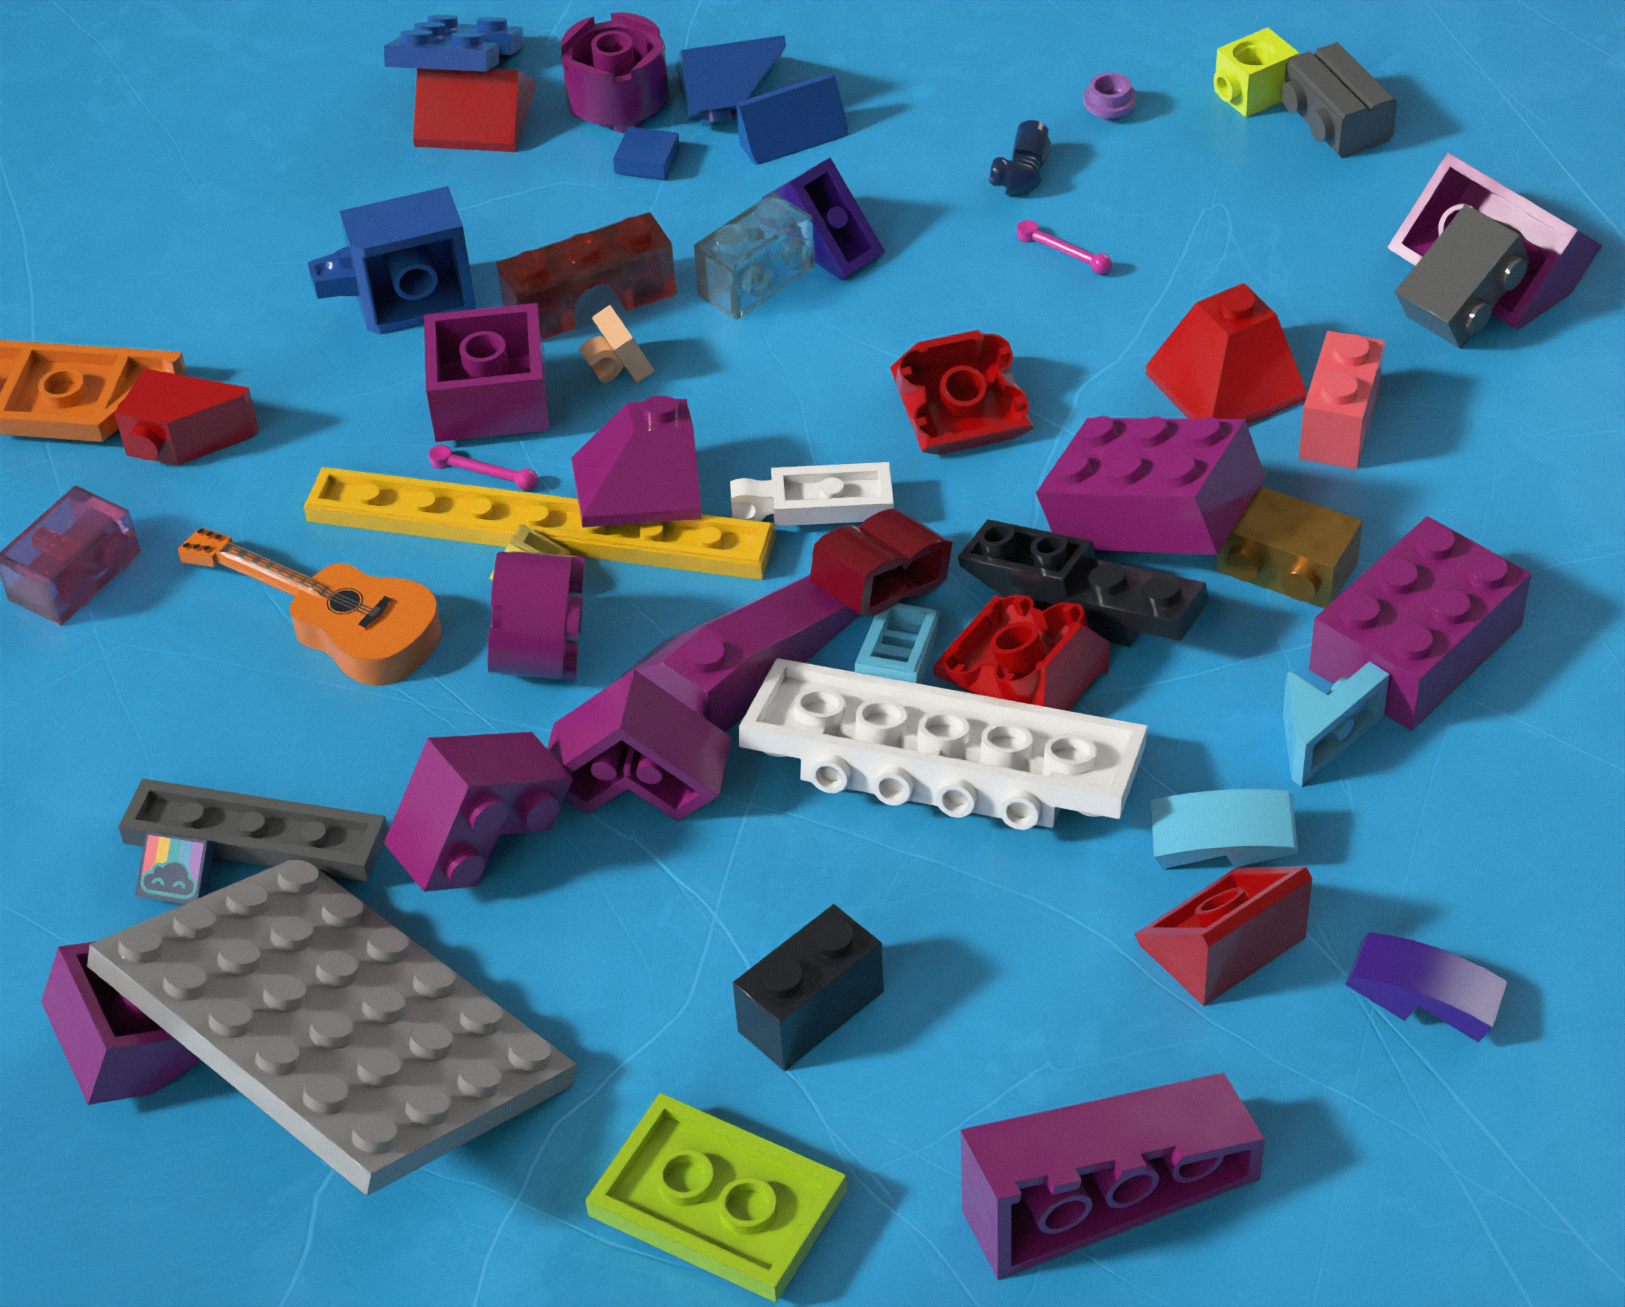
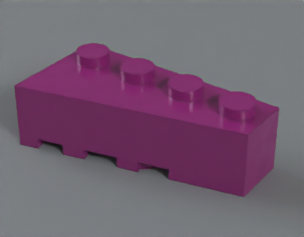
(1102, 1168)

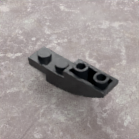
(1064, 568)

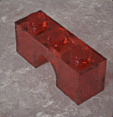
(627, 255)

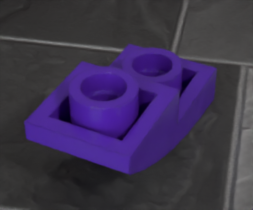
(1411, 974)

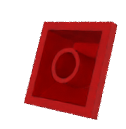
(1228, 360)

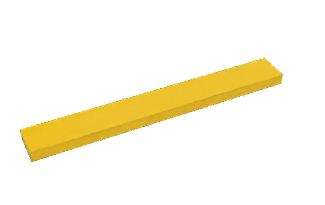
(493, 515)

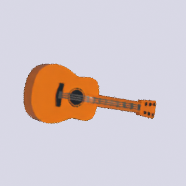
(365, 623)

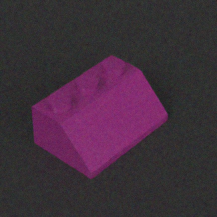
(1555, 249)

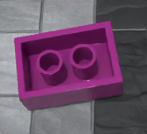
(1153, 484)
(1423, 617)

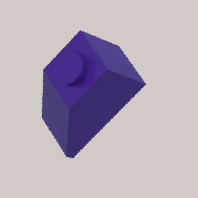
(840, 229)

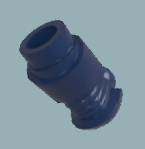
(1028, 156)

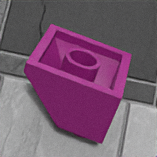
(639, 466)

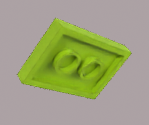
(717, 1196)

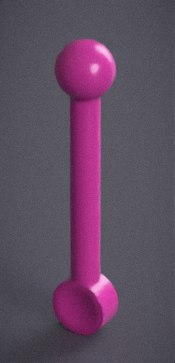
(1028, 231)
(442, 457)

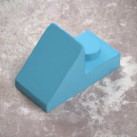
(1326, 725)

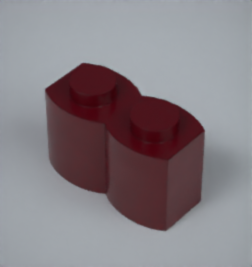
(880, 561)

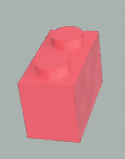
(1341, 399)

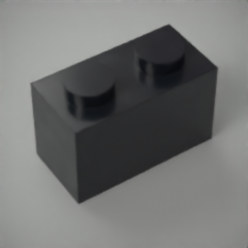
(808, 987)

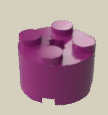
(614, 70)
(536, 615)

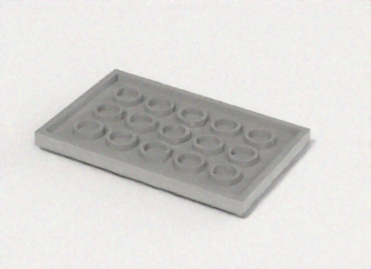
(332, 1021)

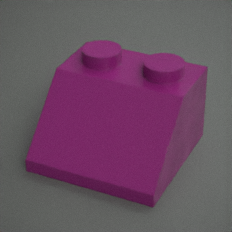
(105, 1036)

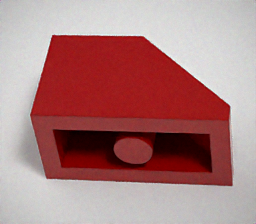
(183, 417)

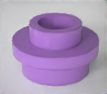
(1109, 96)

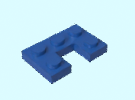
(454, 46)

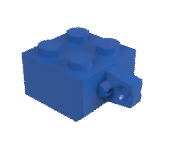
(400, 261)

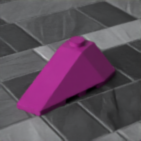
(727, 658)

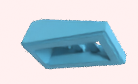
(899, 653)

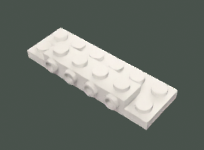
(943, 746)

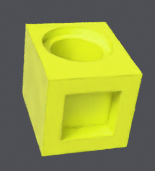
(1252, 71)

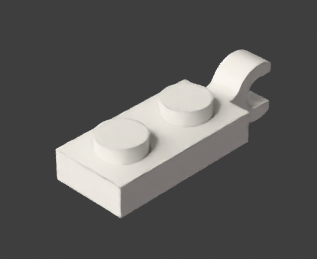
(815, 494)

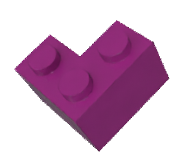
(640, 742)
(466, 797)

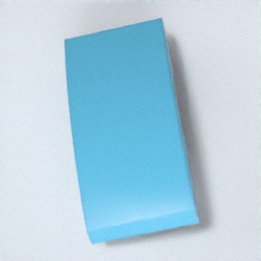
(1230, 822)

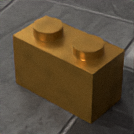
(1292, 547)

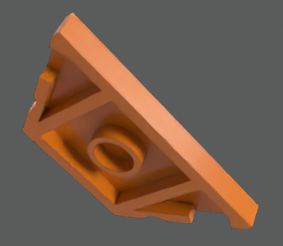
(71, 388)

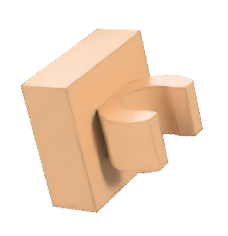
(614, 350)

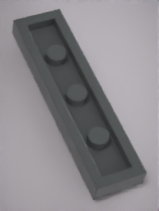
(258, 828)

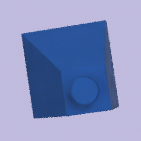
(725, 74)

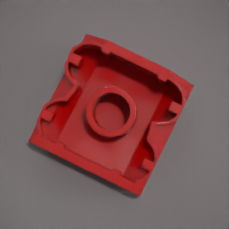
(961, 392)
(1026, 653)

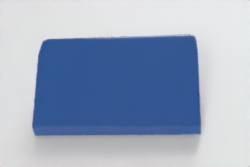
(791, 119)

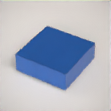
(646, 153)

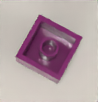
(486, 372)

